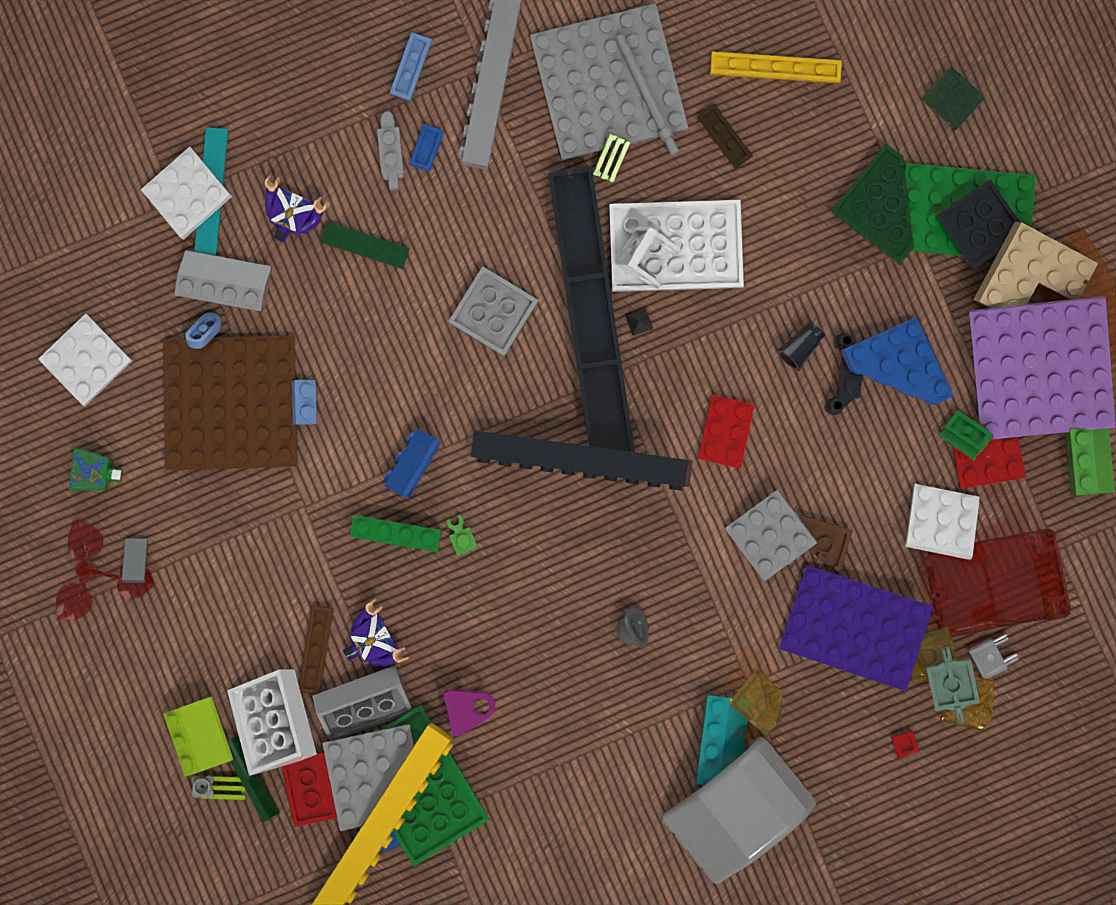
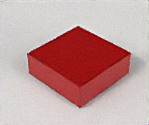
(905, 744)

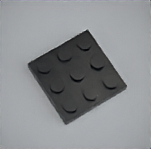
(978, 224)

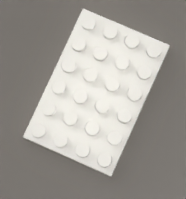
(703, 230)

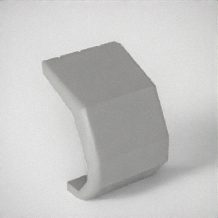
(740, 812)

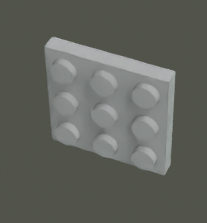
(493, 311)
(771, 535)

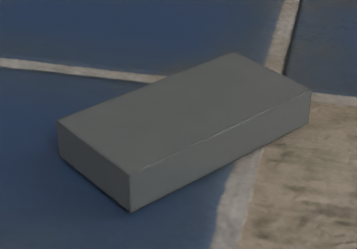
(135, 561)

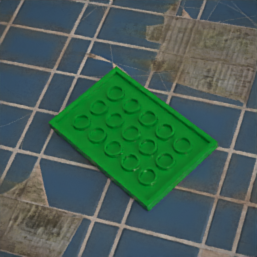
(938, 187)
(444, 808)

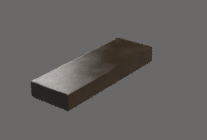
(724, 136)

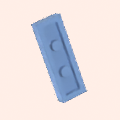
(411, 67)

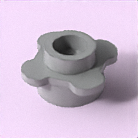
(198, 791)

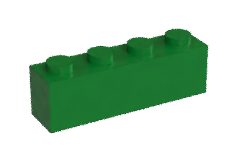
(395, 533)

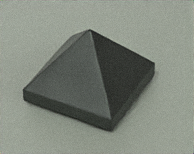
(639, 322)

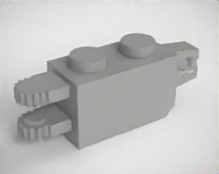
(390, 151)

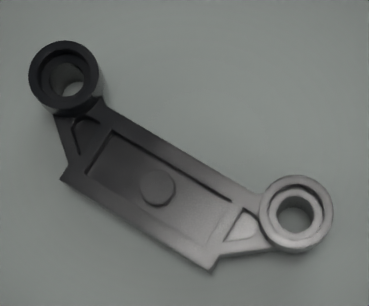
(849, 383)

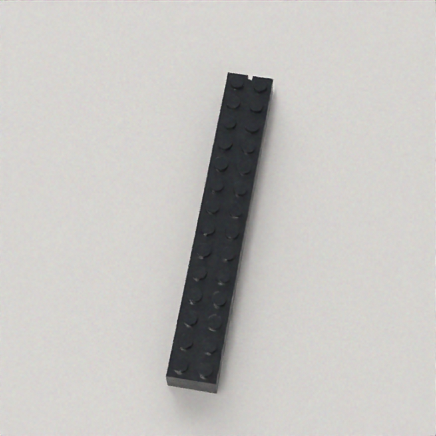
(591, 310)

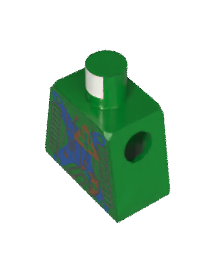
(92, 472)

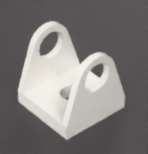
(637, 247)

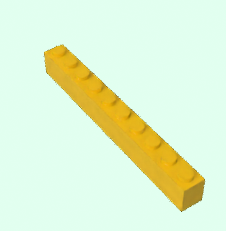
(386, 817)

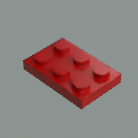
(726, 431)
(996, 463)
(309, 790)

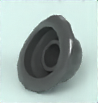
(633, 628)

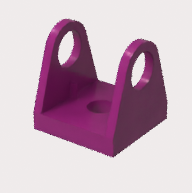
(462, 712)

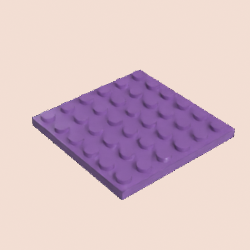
(1043, 367)

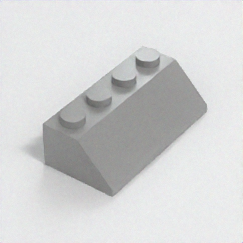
(223, 280)
(362, 703)

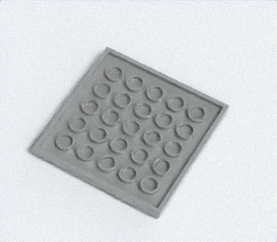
(592, 84)

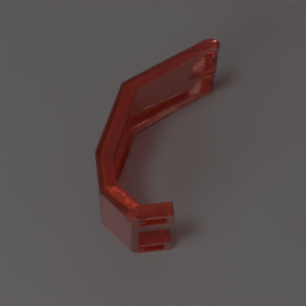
(1002, 585)

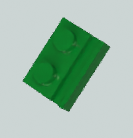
(966, 435)

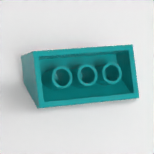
(721, 738)

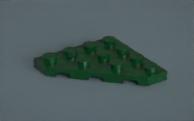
(879, 205)

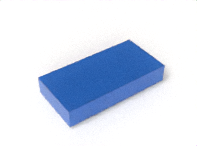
(426, 148)

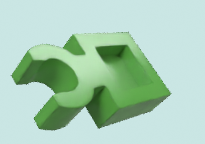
(462, 538)

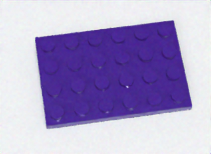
(856, 628)

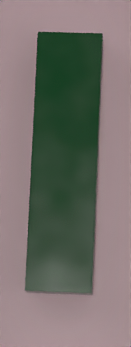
(364, 245)
(253, 784)

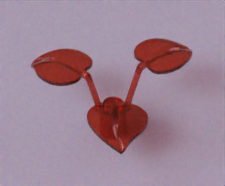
(71, 599)

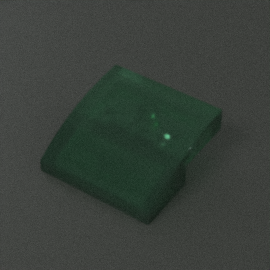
(953, 98)

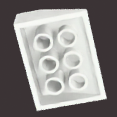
(271, 721)

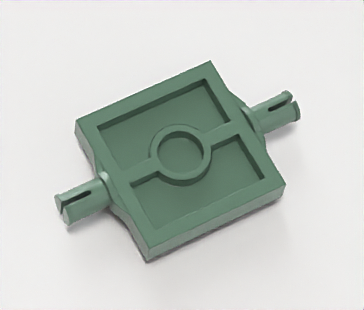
(953, 684)

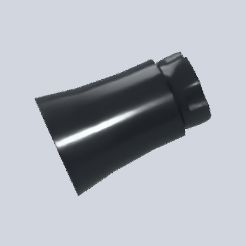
(801, 346)

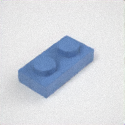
(304, 402)

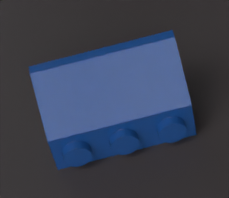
(411, 463)

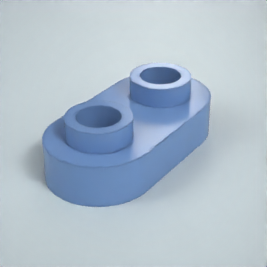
(202, 332)

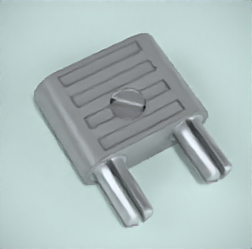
(988, 658)

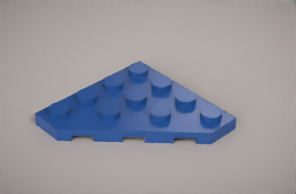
(902, 361)

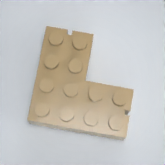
(1029, 261)

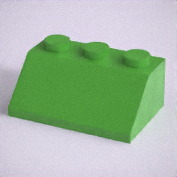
(1089, 461)

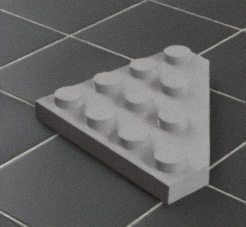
(363, 769)

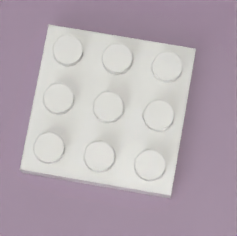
(186, 193)
(85, 360)
(942, 521)

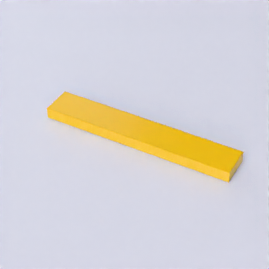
(775, 67)

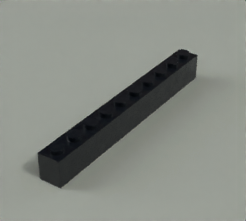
(581, 458)

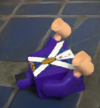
(291, 211)
(373, 639)

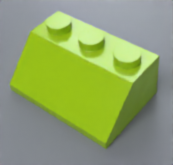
(198, 736)

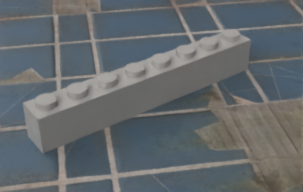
(491, 83)

